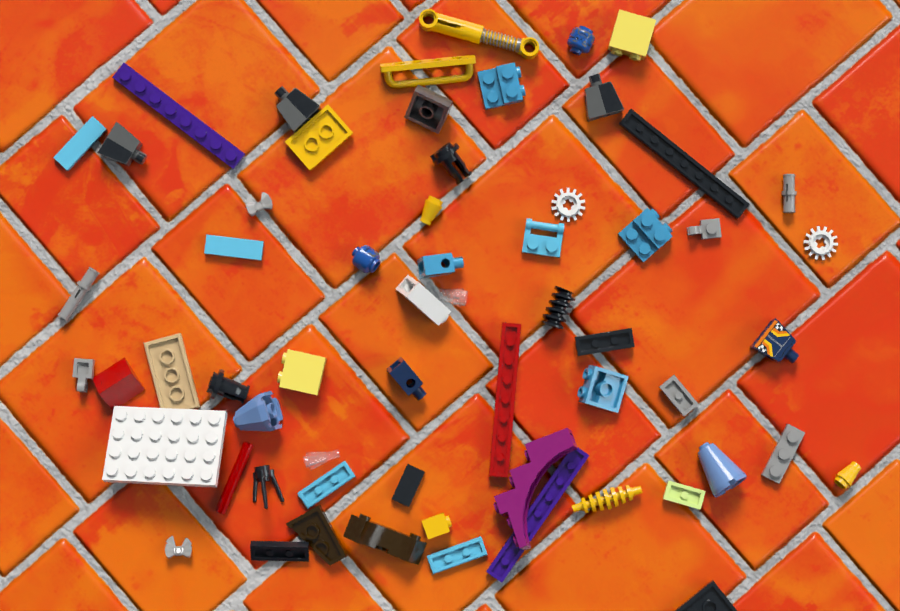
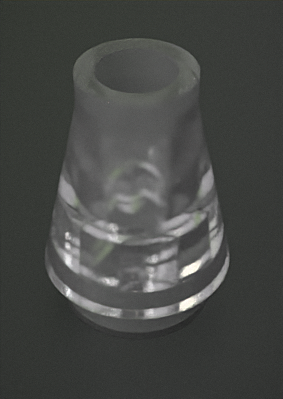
(454, 296)

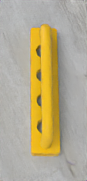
(467, 60)

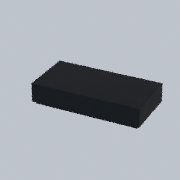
(408, 485)

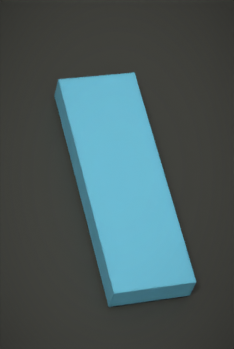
(80, 143)
(234, 247)
(326, 484)
(457, 555)

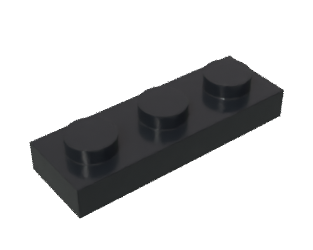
(604, 342)
(279, 551)

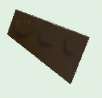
(318, 531)

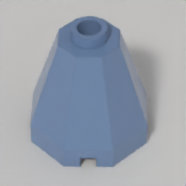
(259, 414)

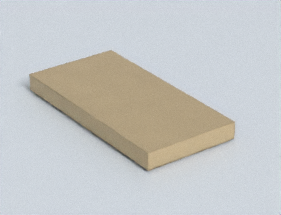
(172, 373)

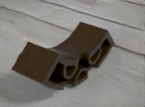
(378, 536)

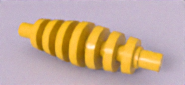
(606, 499)

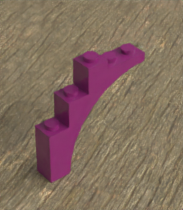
(515, 502)

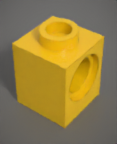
(436, 525)

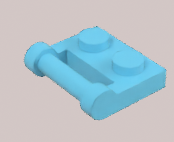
(542, 244)

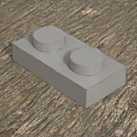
(678, 395)

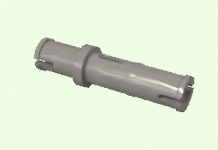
(79, 292)

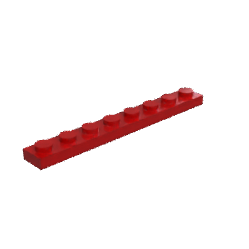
(505, 400)

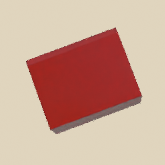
(118, 384)

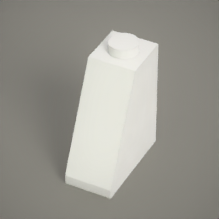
(423, 300)

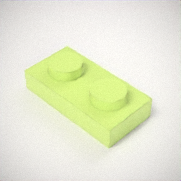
(684, 494)

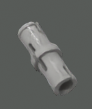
(789, 193)

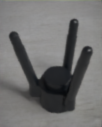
(263, 474)

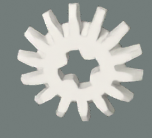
(572, 198)
(828, 240)

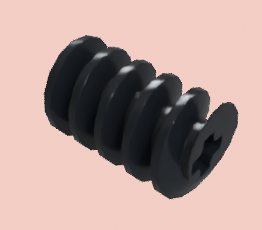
(558, 308)

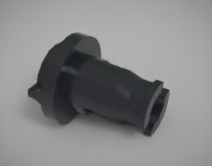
(447, 155)
(226, 387)

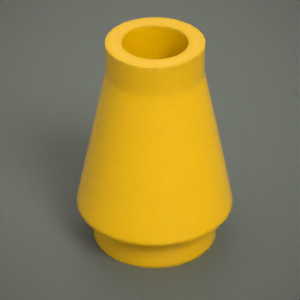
(431, 208)
(847, 475)

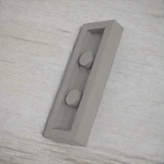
(783, 453)

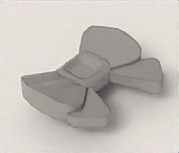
(253, 208)
(173, 550)

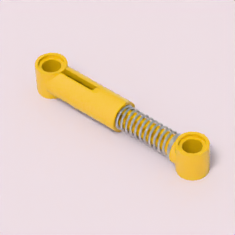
(476, 33)

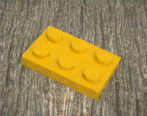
(319, 137)

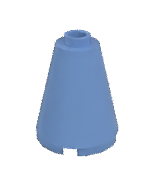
(719, 469)

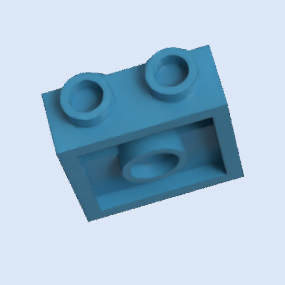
(501, 86)
(646, 234)
(602, 388)

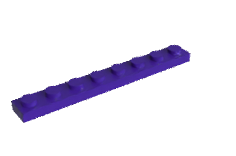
(178, 116)
(539, 511)

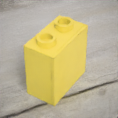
(631, 35)
(301, 372)

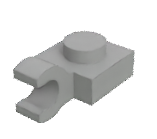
(708, 229)
(83, 370)

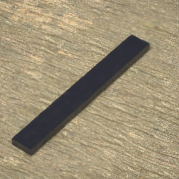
(684, 164)

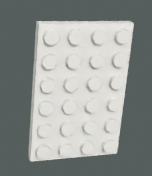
(165, 446)

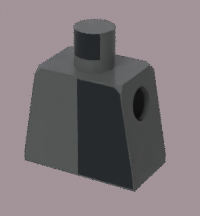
(601, 99)
(296, 107)
(122, 147)

